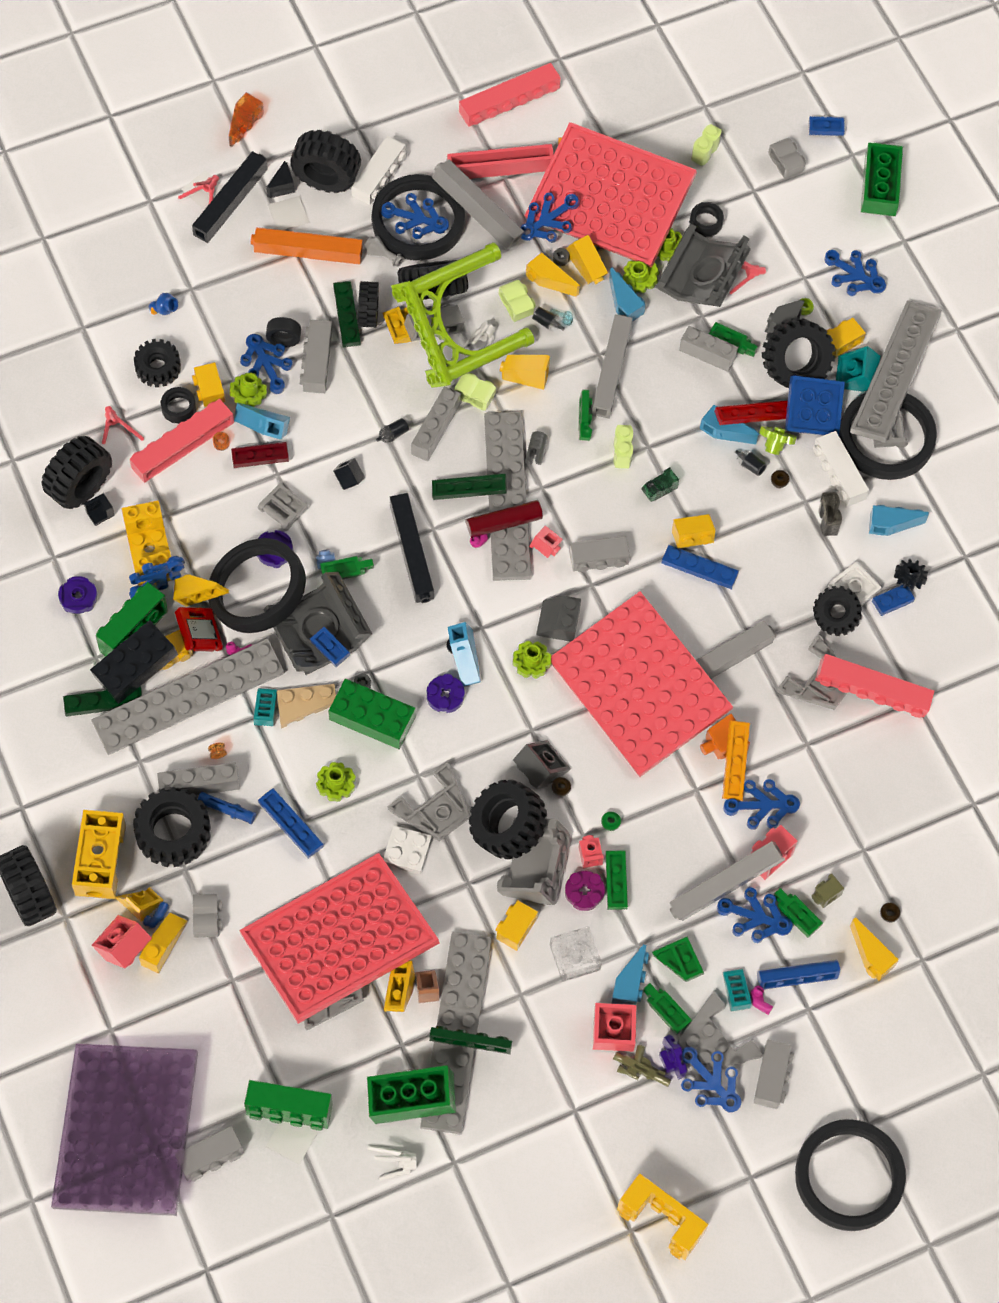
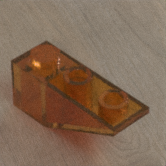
(246, 113)

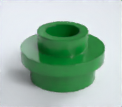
(611, 826)

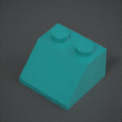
(857, 368)

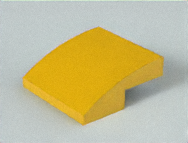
(395, 322)

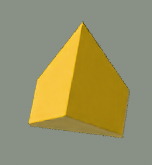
(140, 903)

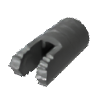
(536, 447)

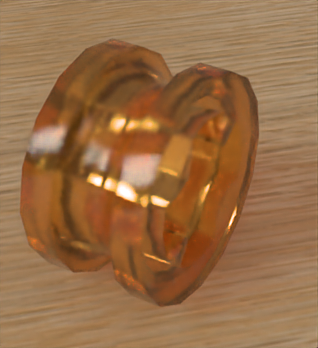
(224, 437)
(217, 750)

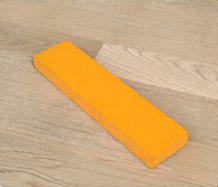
(736, 760)

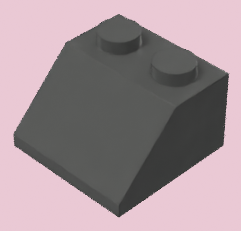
(784, 312)
(559, 618)
(541, 763)

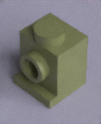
(827, 891)

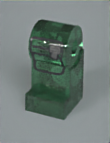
(661, 485)

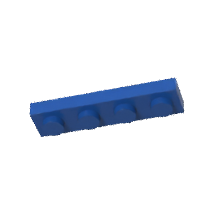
(700, 567)
(290, 823)

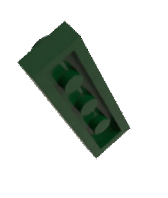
(346, 314)
(469, 486)
(94, 702)
(463, 1038)

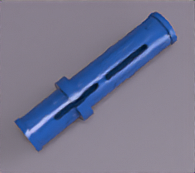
(235, 811)

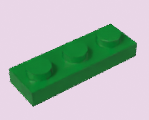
(616, 880)

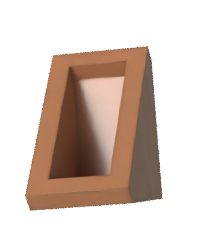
(427, 986)

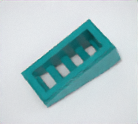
(265, 720)
(737, 1005)

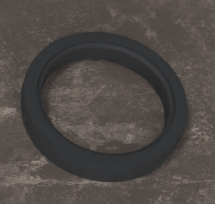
(411, 251)
(890, 471)
(282, 609)
(877, 1137)

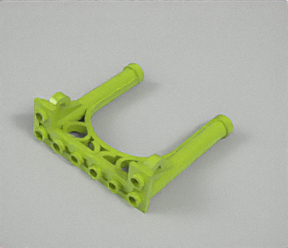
(408, 291)

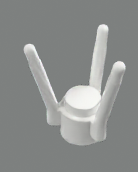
(483, 333)
(406, 1160)

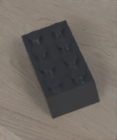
(134, 662)

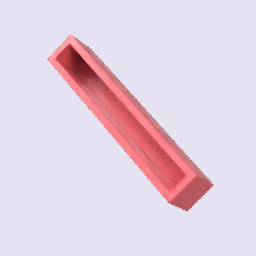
(509, 94)
(503, 161)
(181, 440)
(874, 686)

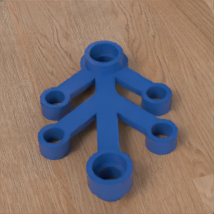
(417, 218)
(547, 219)
(856, 273)
(266, 360)
(172, 567)
(764, 804)
(757, 916)
(713, 1082)

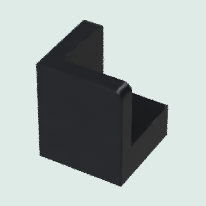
(349, 474)
(99, 509)

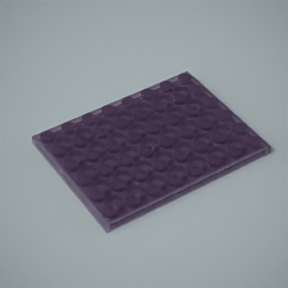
(125, 1129)

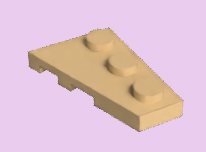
(301, 702)

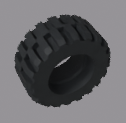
(325, 161)
(415, 271)
(780, 340)
(76, 472)
(165, 804)
(489, 810)
(26, 886)

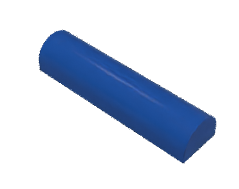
(798, 974)

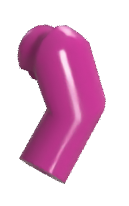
(478, 541)
(231, 648)
(758, 1000)

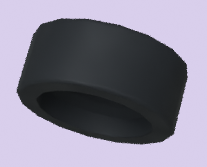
(710, 208)
(282, 324)
(178, 392)

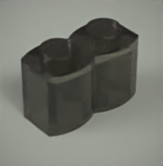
(830, 514)

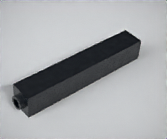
(230, 197)
(411, 548)

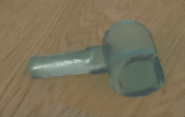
(567, 316)

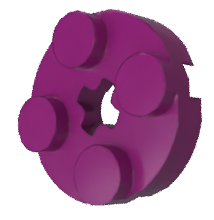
(576, 897)

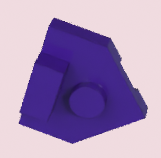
(672, 1057)

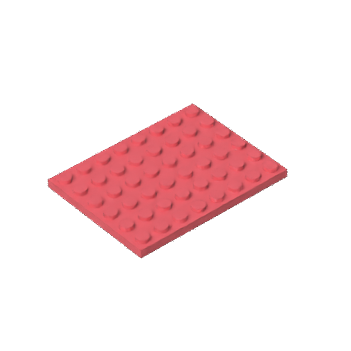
(622, 191)
(640, 683)
(338, 937)

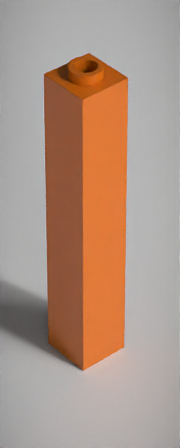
(307, 245)

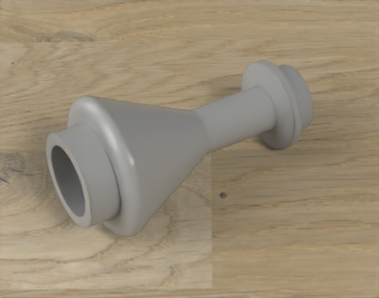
(377, 248)

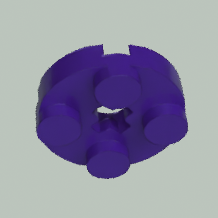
(273, 560)
(81, 604)
(445, 683)

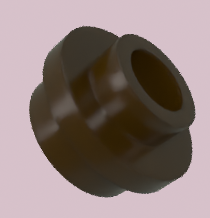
(777, 482)
(561, 791)
(890, 907)

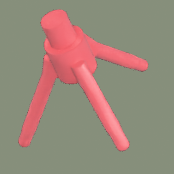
(207, 185)
(751, 272)
(112, 419)

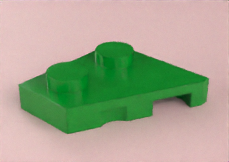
(680, 959)

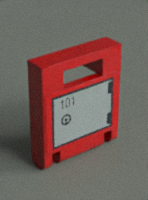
(200, 632)

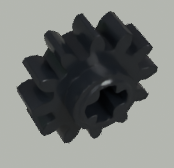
(911, 574)

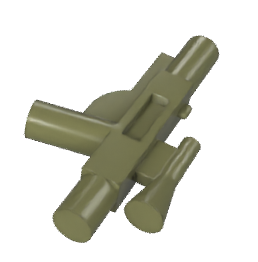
(640, 1065)

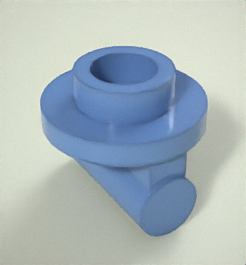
(324, 556)

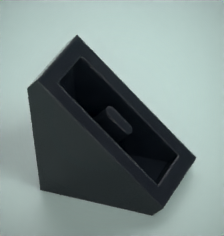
(281, 182)

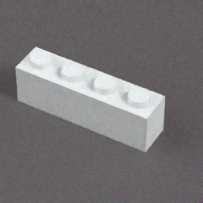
(378, 170)
(840, 469)

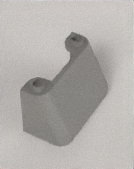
(539, 872)

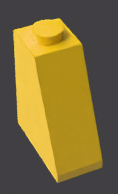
(587, 260)
(526, 369)

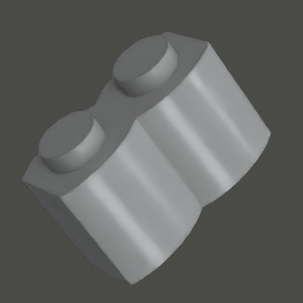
(787, 158)
(206, 915)

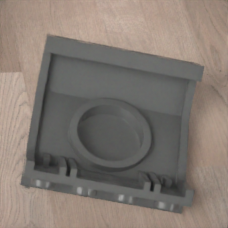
(702, 268)
(325, 607)

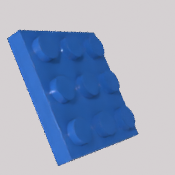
(814, 405)

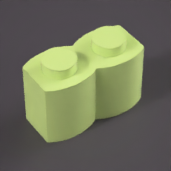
(706, 145)
(516, 300)
(475, 391)
(623, 446)

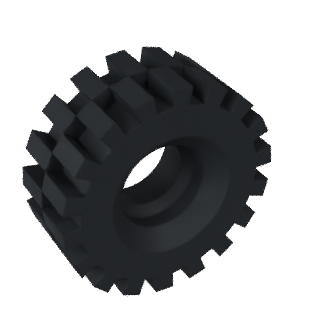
(368, 304)
(157, 351)
(834, 597)

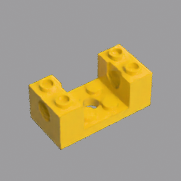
(146, 528)
(96, 873)
(644, 1191)

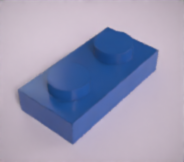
(826, 126)
(893, 600)
(330, 647)

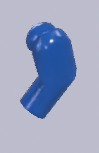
(159, 914)

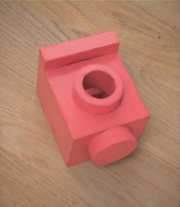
(547, 542)
(590, 857)

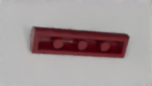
(504, 518)

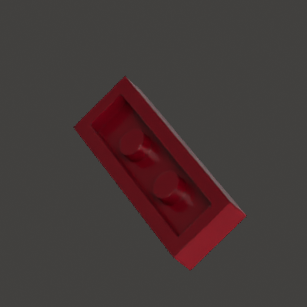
(260, 455)

